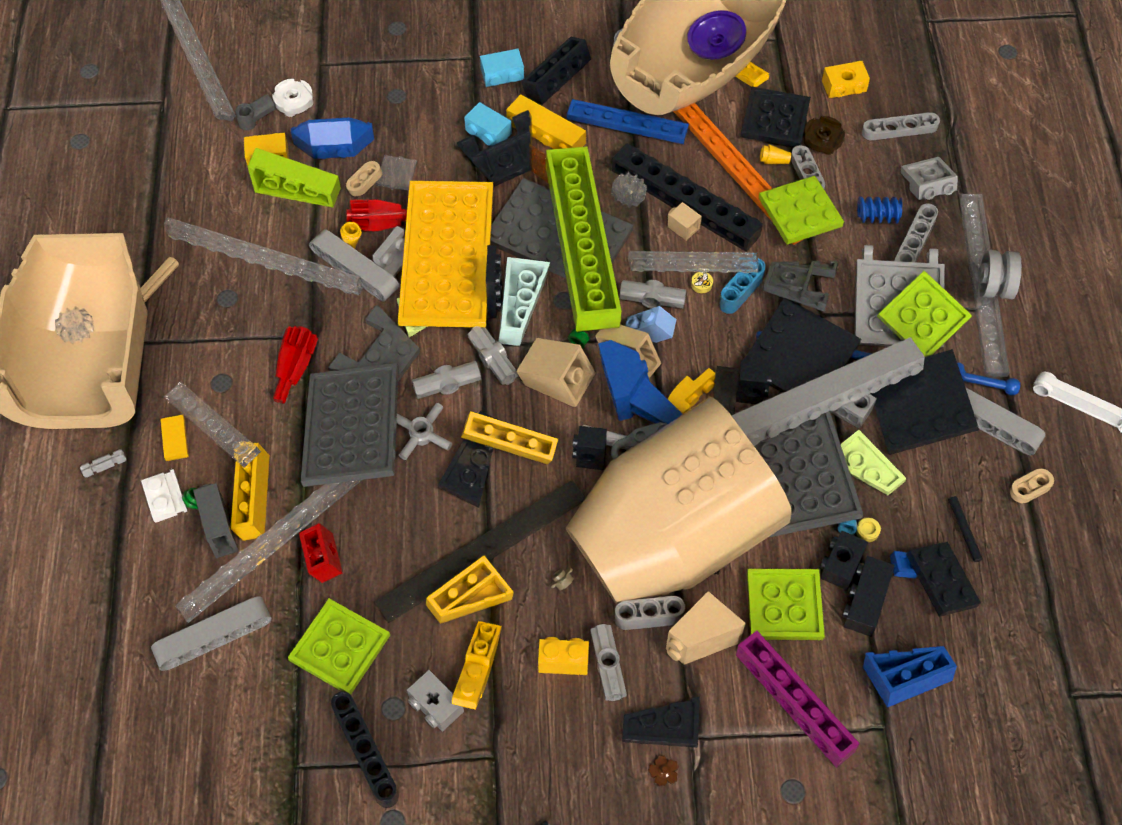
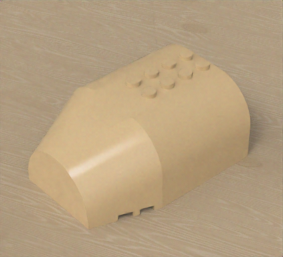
(61, 382)
(678, 507)

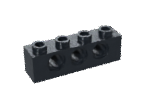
(556, 70)

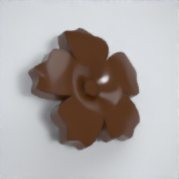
(664, 771)

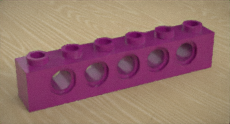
(797, 699)

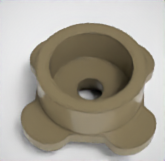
(562, 579)

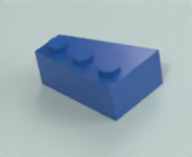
(909, 673)

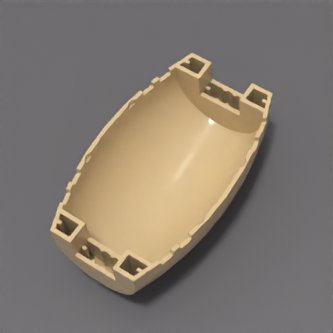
(655, 61)

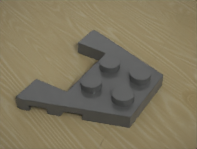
(792, 281)
(388, 348)

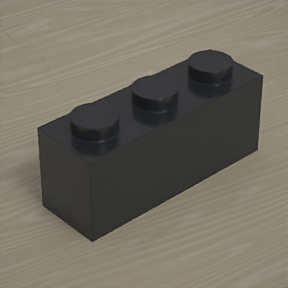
(868, 595)

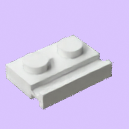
(163, 496)

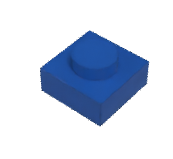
(902, 565)

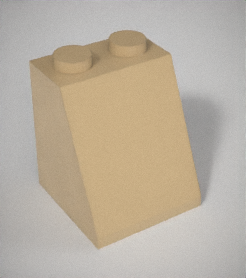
(557, 370)
(704, 631)

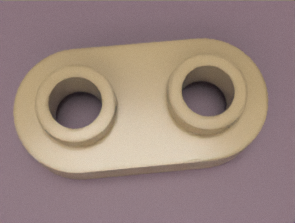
(364, 178)
(1030, 487)

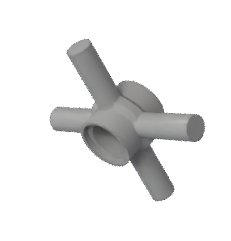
(424, 438)

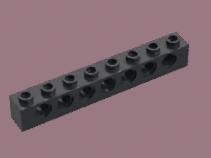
(674, 189)

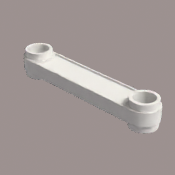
(1048, 385)

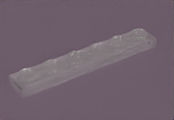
(693, 261)
(212, 424)

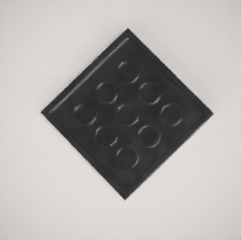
(801, 346)
(925, 406)

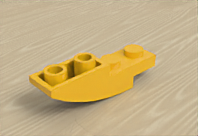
(688, 391)
(477, 665)

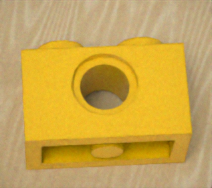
(845, 79)

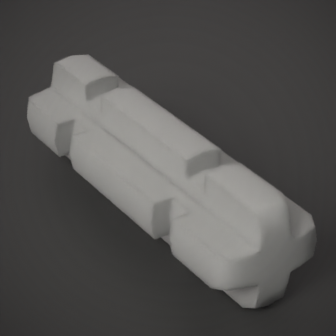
(103, 463)

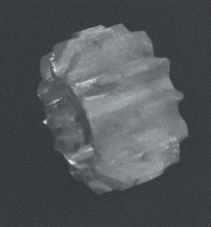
(629, 189)
(74, 325)

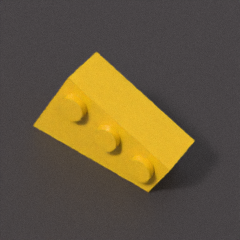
(469, 592)

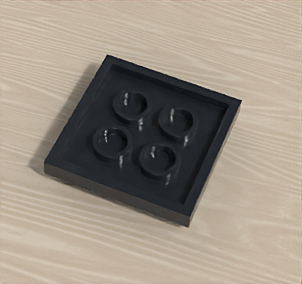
(775, 117)

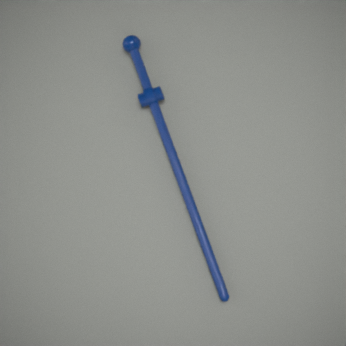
(1010, 386)

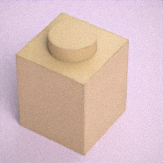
(684, 221)

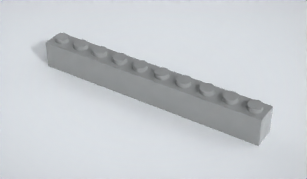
(830, 391)

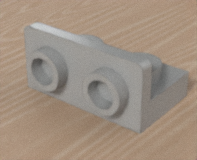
(390, 253)

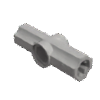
(652, 294)
(492, 355)
(446, 379)
(611, 675)

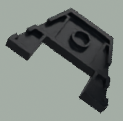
(505, 158)

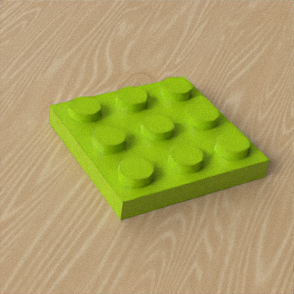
(801, 210)
(924, 314)
(785, 604)
(339, 646)

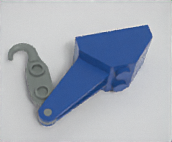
(633, 393)

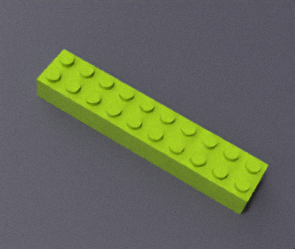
(582, 240)

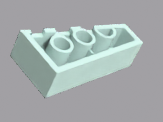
(520, 295)

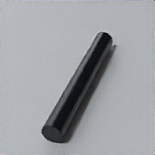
(965, 529)

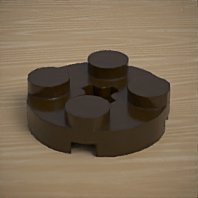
(820, 143)

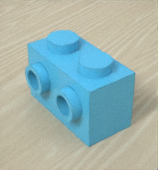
(502, 67)
(487, 125)

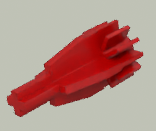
(375, 214)
(293, 359)

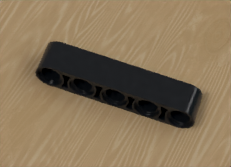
(372, 757)

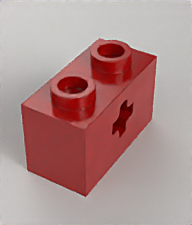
(320, 553)

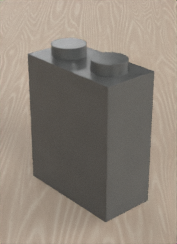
(215, 520)

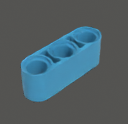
(737, 293)

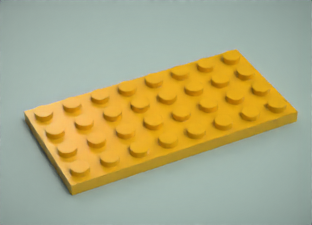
(446, 254)

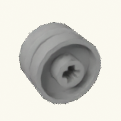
(999, 274)

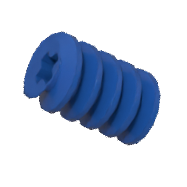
(880, 209)

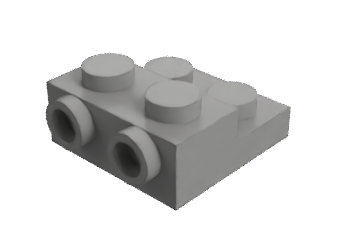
(930, 178)

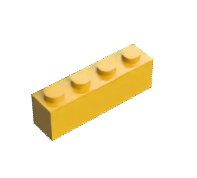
(548, 126)
(509, 438)
(250, 497)

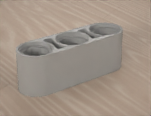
(639, 620)

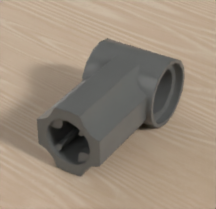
(249, 113)

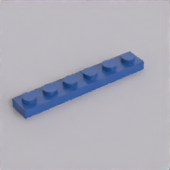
(627, 121)

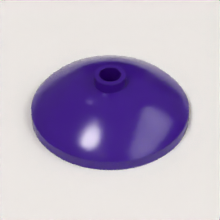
(717, 34)

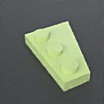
(870, 465)

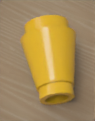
(774, 155)
(350, 233)

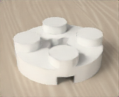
(296, 105)

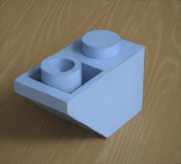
(655, 322)

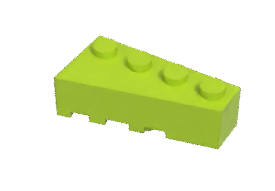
(292, 180)

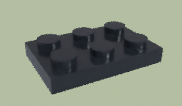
(493, 281)
(943, 579)

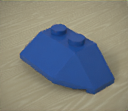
(332, 137)

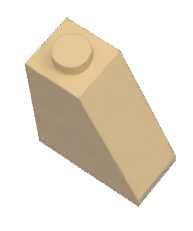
(635, 340)

